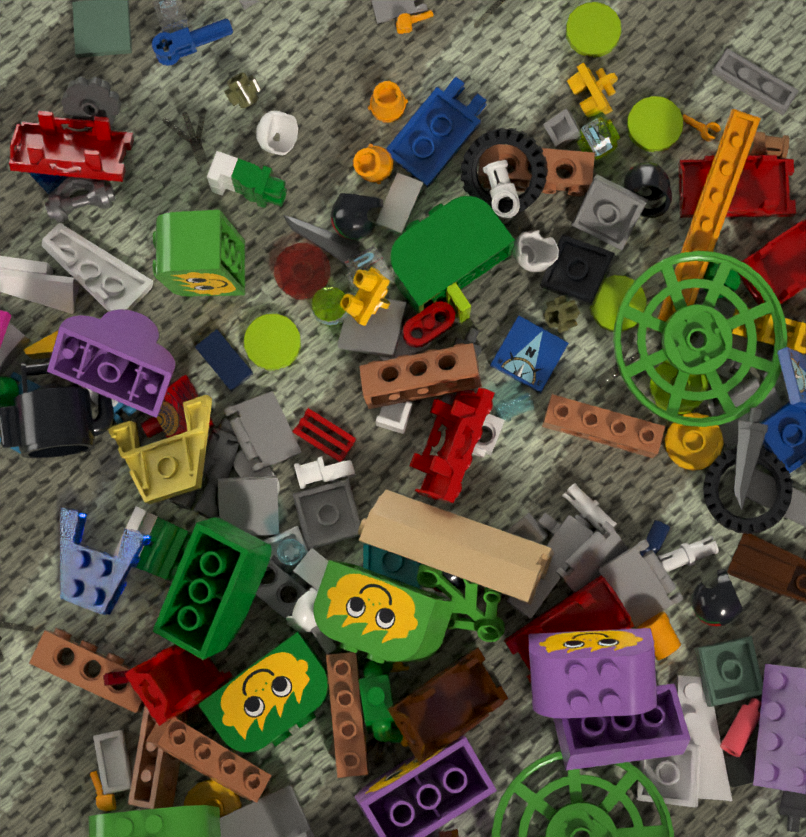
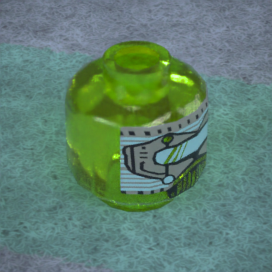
(598, 137)
(322, 300)

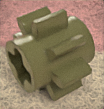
(242, 90)
(561, 314)

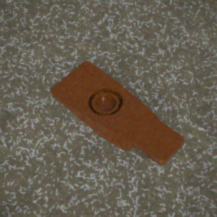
(769, 567)

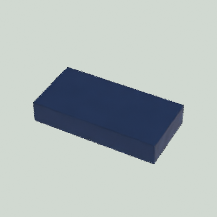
(224, 360)

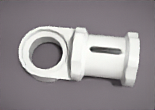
(501, 187)
(318, 471)

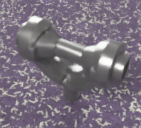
(61, 204)

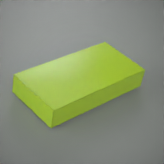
(459, 302)

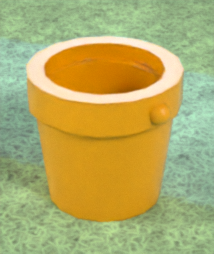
(387, 102)
(373, 163)
(663, 635)

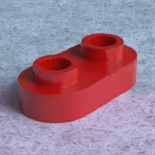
(427, 324)

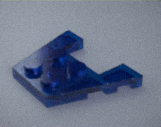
(90, 575)

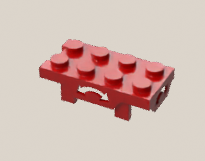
(64, 152)
(759, 192)
(781, 264)
(464, 430)
(588, 609)
(175, 682)

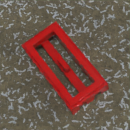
(304, 423)

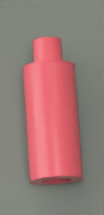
(742, 728)

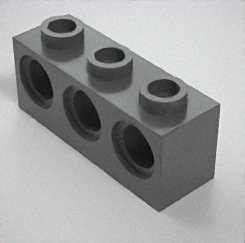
(273, 592)

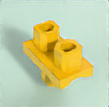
(585, 79)
(369, 297)

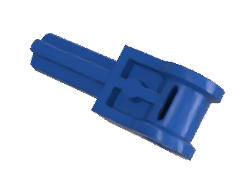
(185, 42)

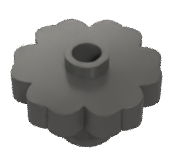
(89, 99)

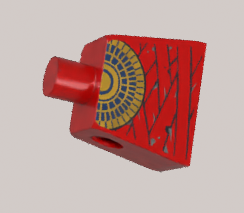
(172, 415)

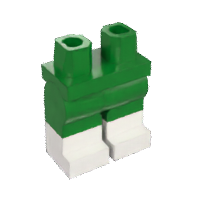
(246, 179)
(168, 544)

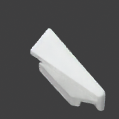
(36, 283)

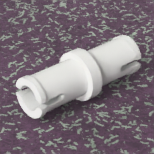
(588, 508)
(688, 553)

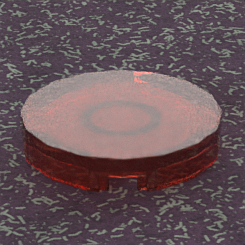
(302, 270)

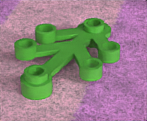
(487, 625)

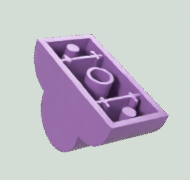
(115, 358)

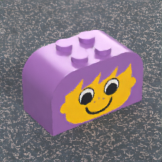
(593, 673)
(425, 794)

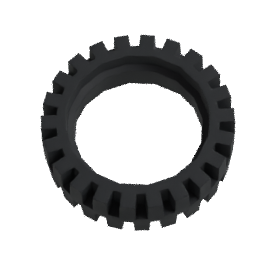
(513, 138)
(740, 524)

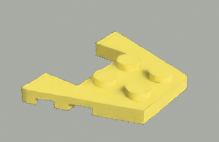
(171, 464)

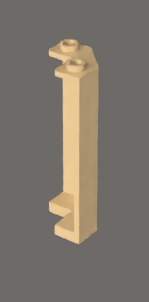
(456, 545)

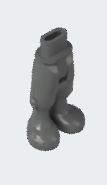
(219, 459)

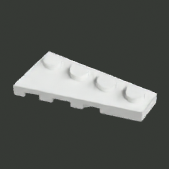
(100, 273)
(704, 731)

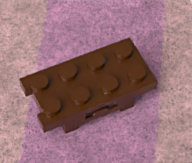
(447, 705)

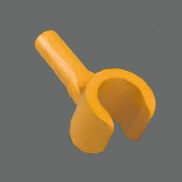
(405, 21)
(702, 127)
(103, 802)

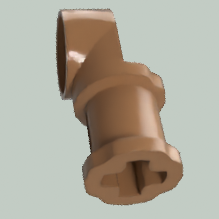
(769, 145)

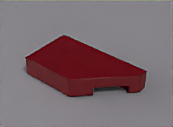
(115, 678)

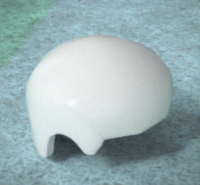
(273, 123)
(534, 251)
(303, 612)

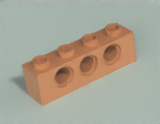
(578, 164)
(433, 382)
(603, 426)
(49, 658)
(347, 715)
(210, 758)
(154, 770)

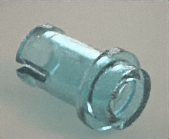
(514, 407)

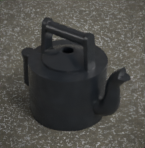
(53, 418)

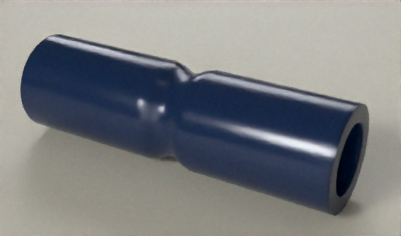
(656, 537)

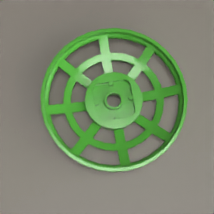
(716, 335)
(580, 814)

